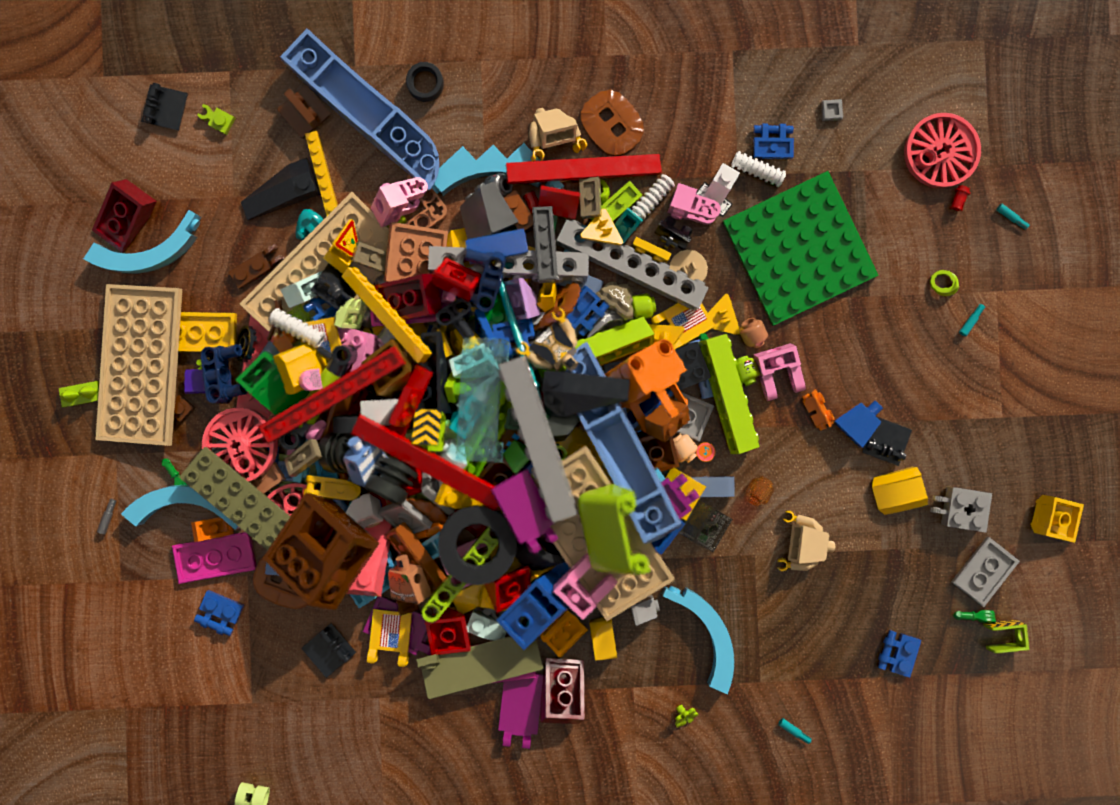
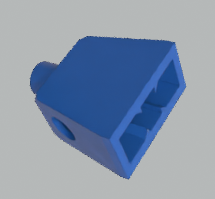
(860, 422)

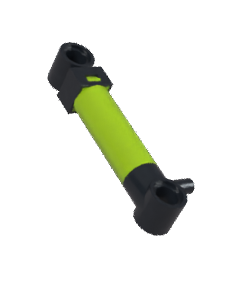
(333, 371)

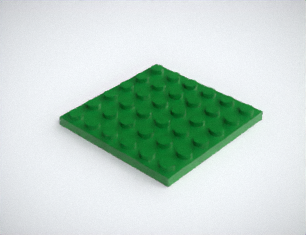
(800, 248)

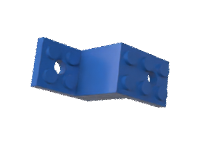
(539, 605)

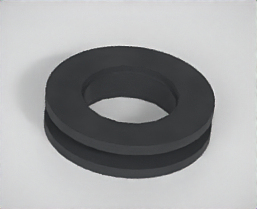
(471, 573)

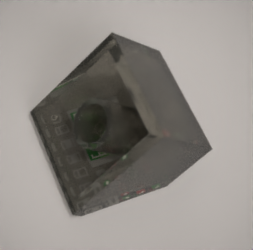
(705, 526)

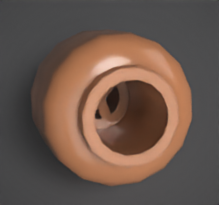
(753, 332)

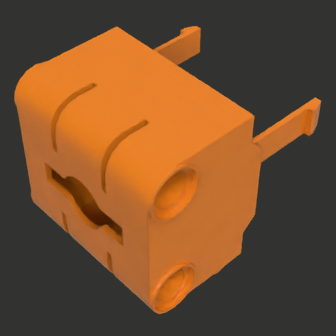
(650, 371)

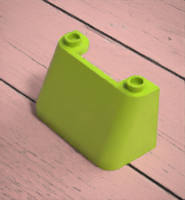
(605, 530)

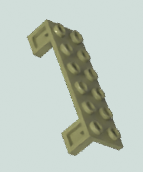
(235, 497)
(478, 667)

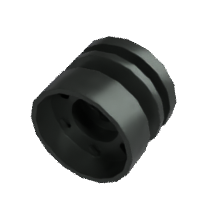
(333, 448)
(391, 480)

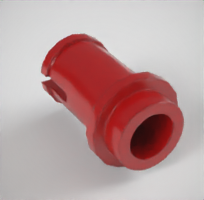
(960, 198)
(531, 200)

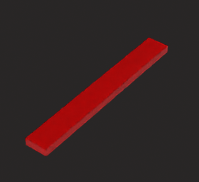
(583, 168)
(332, 394)
(425, 461)

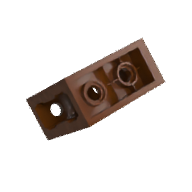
(312, 566)

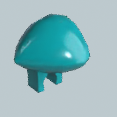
(306, 223)

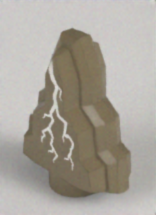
(617, 298)

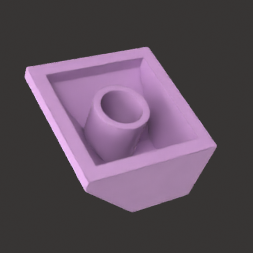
(522, 299)

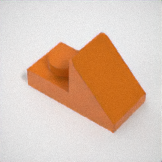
(210, 529)

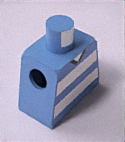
(361, 460)

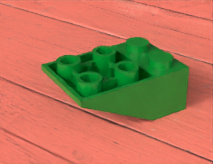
(266, 385)

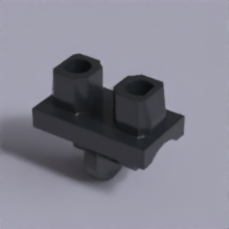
(673, 236)

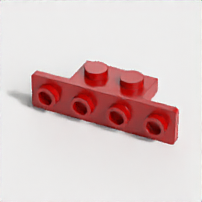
(409, 400)

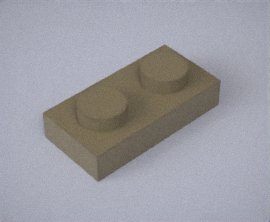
(590, 198)
(369, 256)
(302, 457)

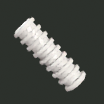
(759, 169)
(653, 196)
(296, 328)

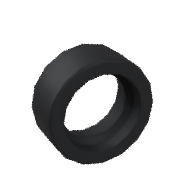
(417, 68)
(344, 423)

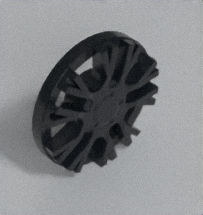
(246, 342)

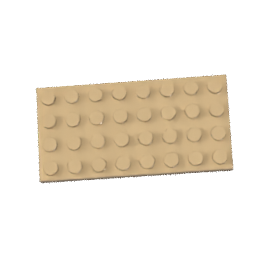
(308, 259)
(139, 364)
(583, 476)

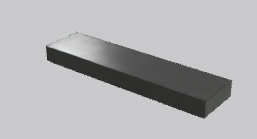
(545, 244)

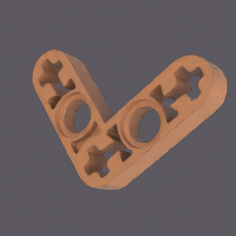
(429, 212)

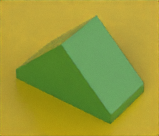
(516, 456)

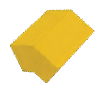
(337, 259)
(547, 296)

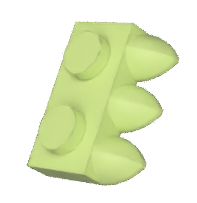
(351, 314)

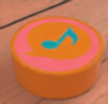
(705, 452)

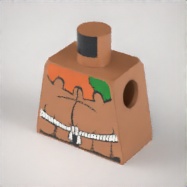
(408, 582)

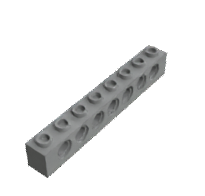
(577, 260)
(673, 292)

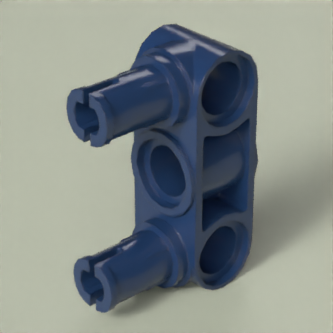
(490, 279)
(218, 375)

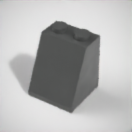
(486, 212)

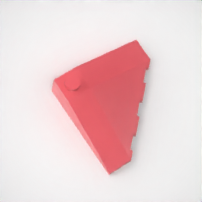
(372, 575)

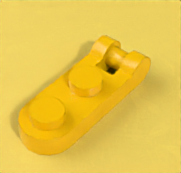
(332, 488)

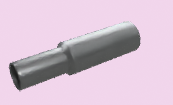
(106, 518)

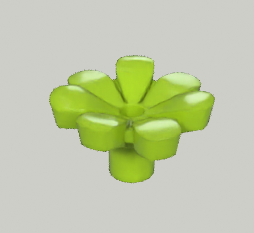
(685, 715)

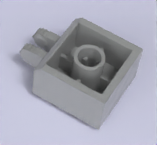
(954, 503)

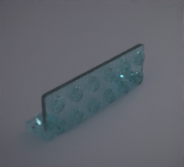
(480, 400)

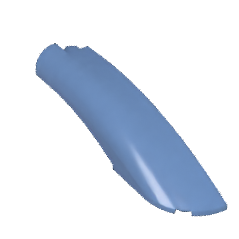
(363, 107)
(627, 459)

